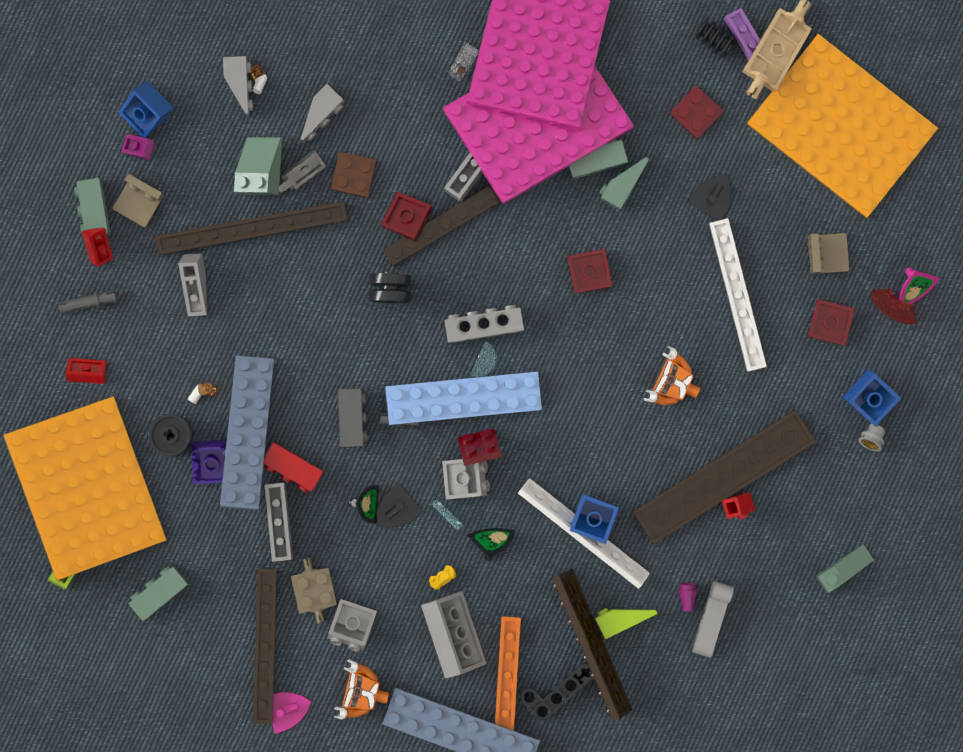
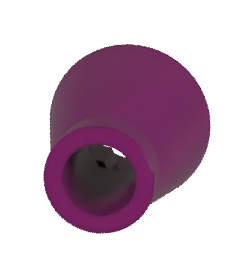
(687, 595)

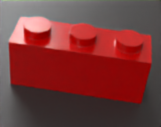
(292, 468)

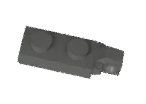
(301, 172)

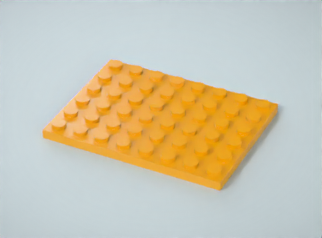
(842, 126)
(84, 488)

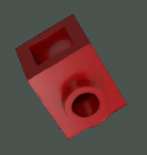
(738, 506)

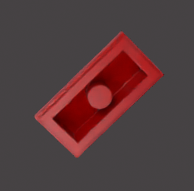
(97, 246)
(86, 370)

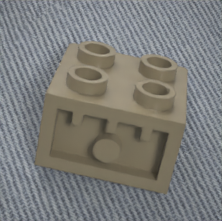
(138, 201)
(828, 253)

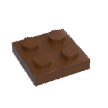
(353, 174)

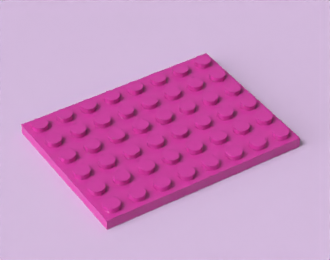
(539, 58)
(526, 151)

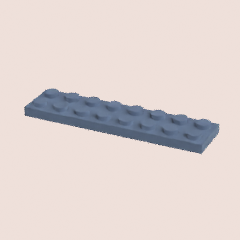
(247, 433)
(452, 727)

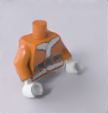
(673, 381)
(360, 692)

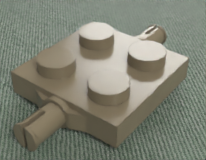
(313, 590)

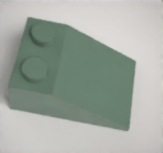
(259, 167)

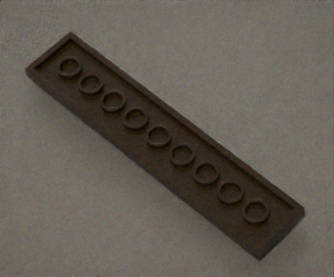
(724, 476)

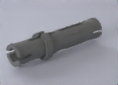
(96, 299)

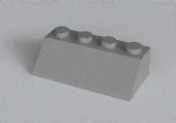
(453, 634)

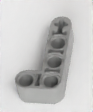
(712, 618)

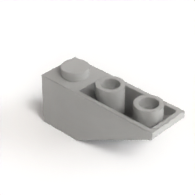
(236, 75)
(322, 107)

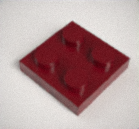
(696, 112)
(406, 216)
(589, 271)
(831, 322)
(479, 447)

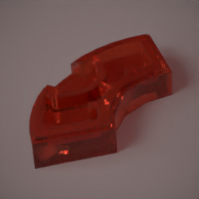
(893, 307)

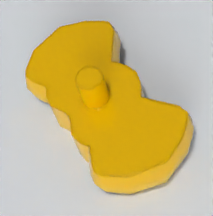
(442, 577)

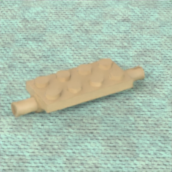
(777, 49)

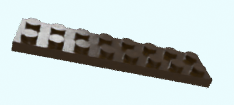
(592, 644)

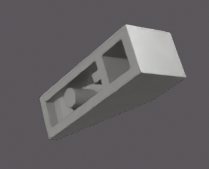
(194, 283)

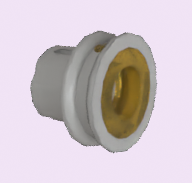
(872, 438)

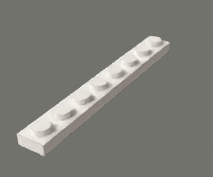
(737, 295)
(563, 517)

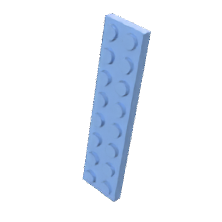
(463, 398)

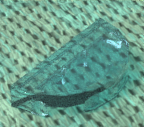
(485, 361)
(447, 514)

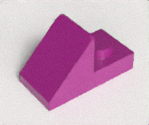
(138, 147)

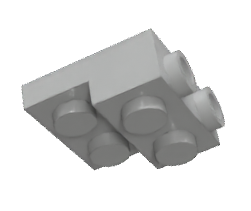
(465, 480)
(351, 625)

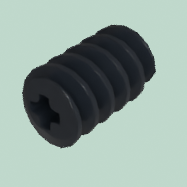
(715, 38)

